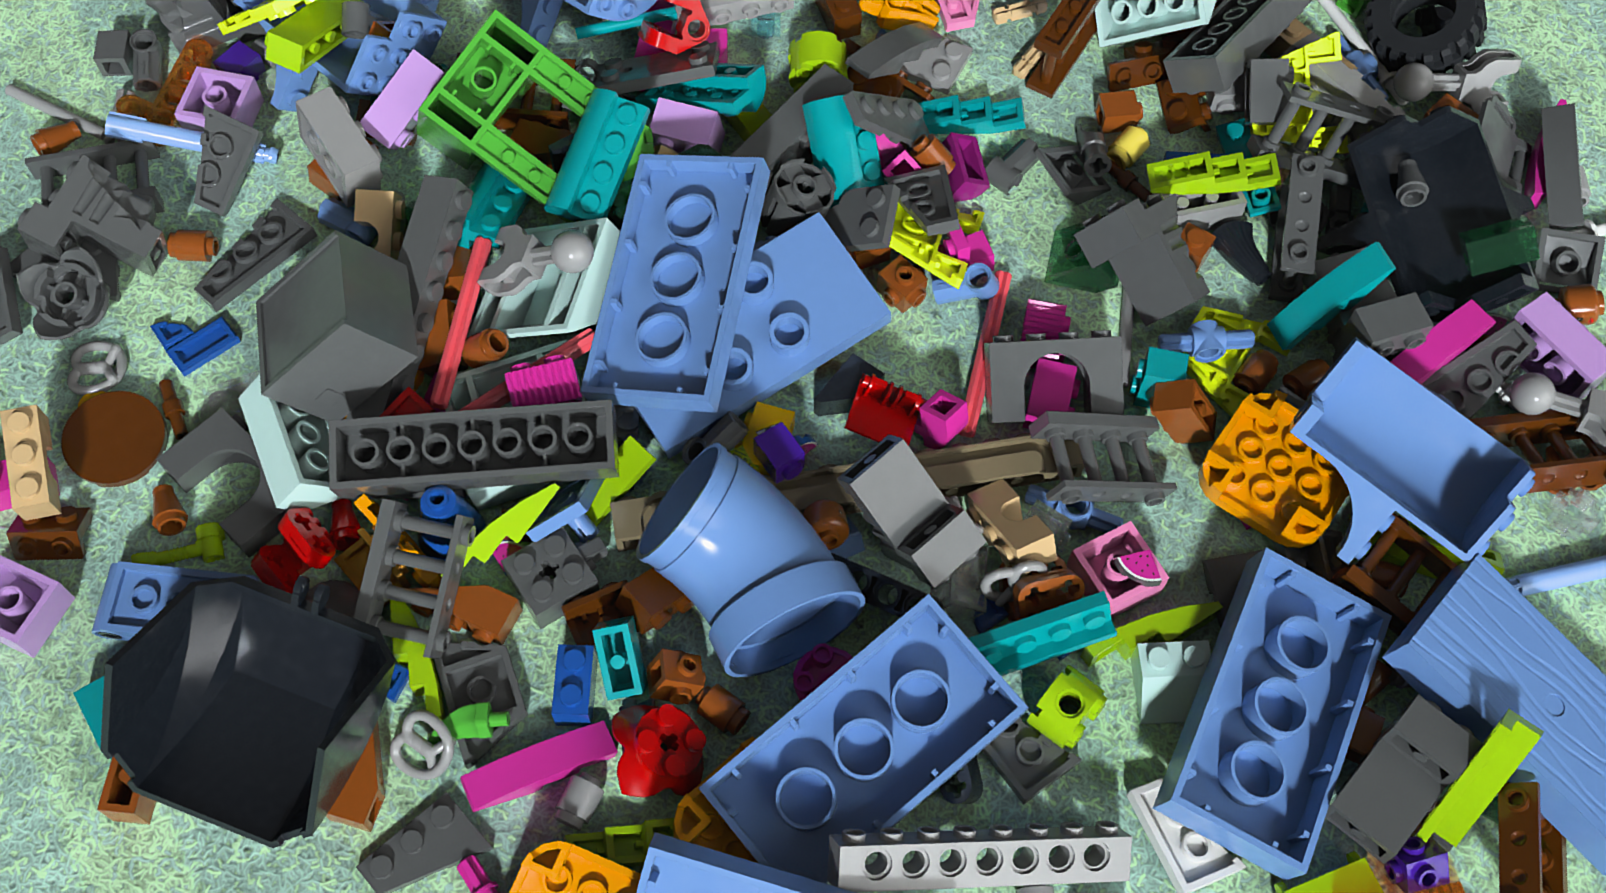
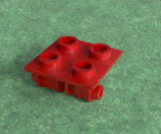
(883, 410)

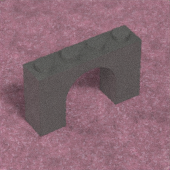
(1009, 361)
(215, 444)

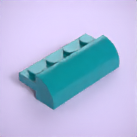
(729, 92)
(841, 147)
(597, 157)
(494, 206)
(1047, 634)

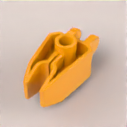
(898, 13)

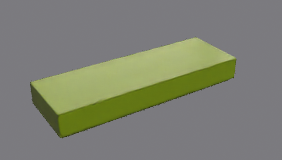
(633, 463)

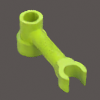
(207, 544)

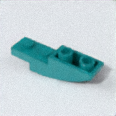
(1233, 139)

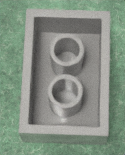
(338, 144)

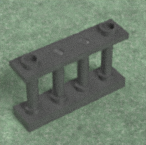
(1300, 94)
(107, 156)
(1297, 227)
(1110, 430)
(386, 554)

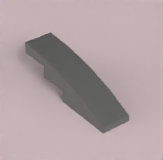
(890, 51)
(1562, 166)

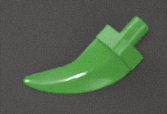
(473, 722)

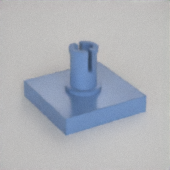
(569, 508)

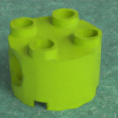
(812, 53)
(1067, 688)

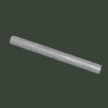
(55, 111)
(1126, 331)

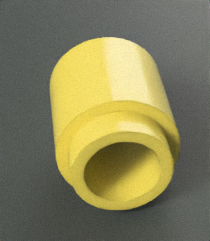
(1129, 146)

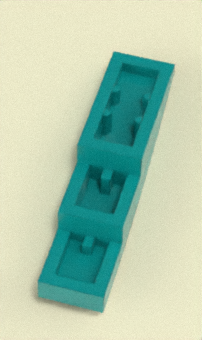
(973, 115)
(1331, 295)

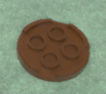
(114, 438)

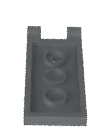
(654, 69)

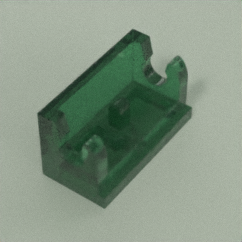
(1499, 245)

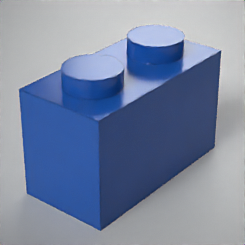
(574, 685)

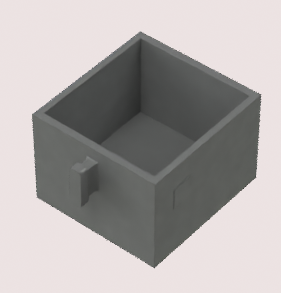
(335, 328)

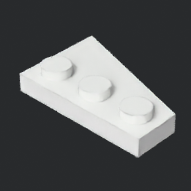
(1185, 855)

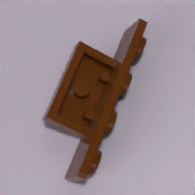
(1141, 65)
(888, 85)

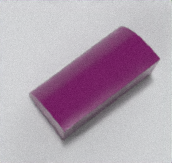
(969, 174)

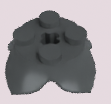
(48, 289)

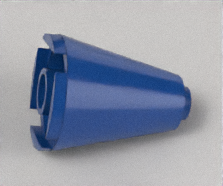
(442, 505)

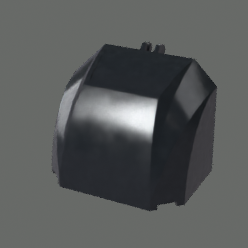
(246, 705)

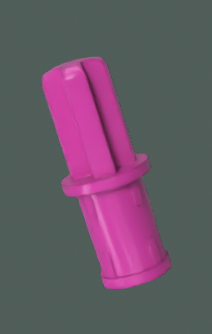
(476, 876)

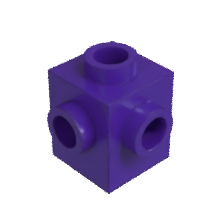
(1418, 866)

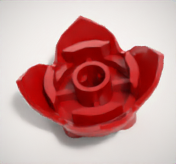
(644, 764)

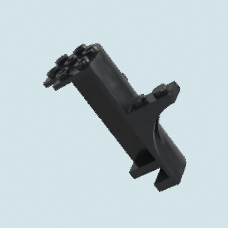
(1425, 238)

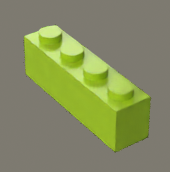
(306, 35)

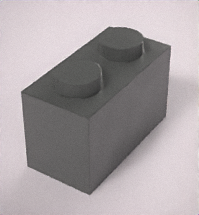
(1262, 90)

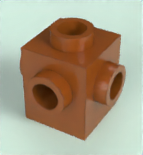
(902, 284)
(675, 676)

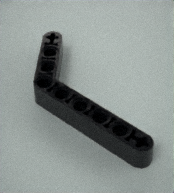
(877, 594)

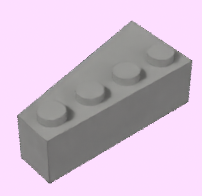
(1343, 82)

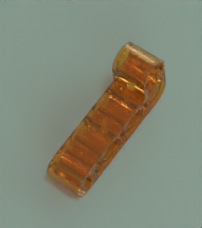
(172, 89)

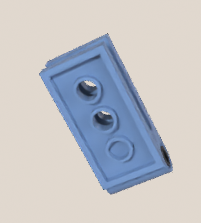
(139, 593)

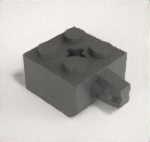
(562, 559)

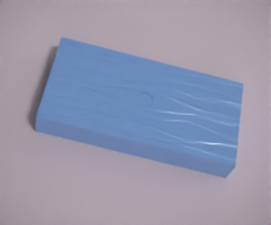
(1491, 651)
(1274, 715)
(865, 743)

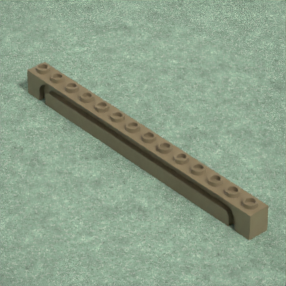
(953, 470)

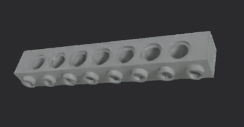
(1105, 862)

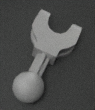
(1467, 83)
(527, 258)
(1536, 394)

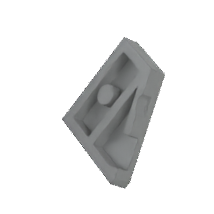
(939, 65)

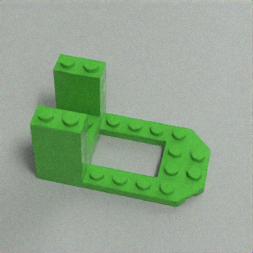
(480, 87)

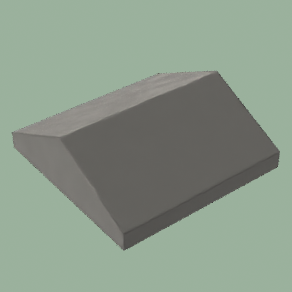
(1071, 175)
(1567, 259)

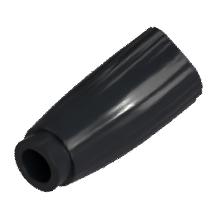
(1237, 247)

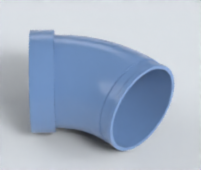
(748, 565)

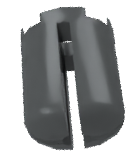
(796, 195)

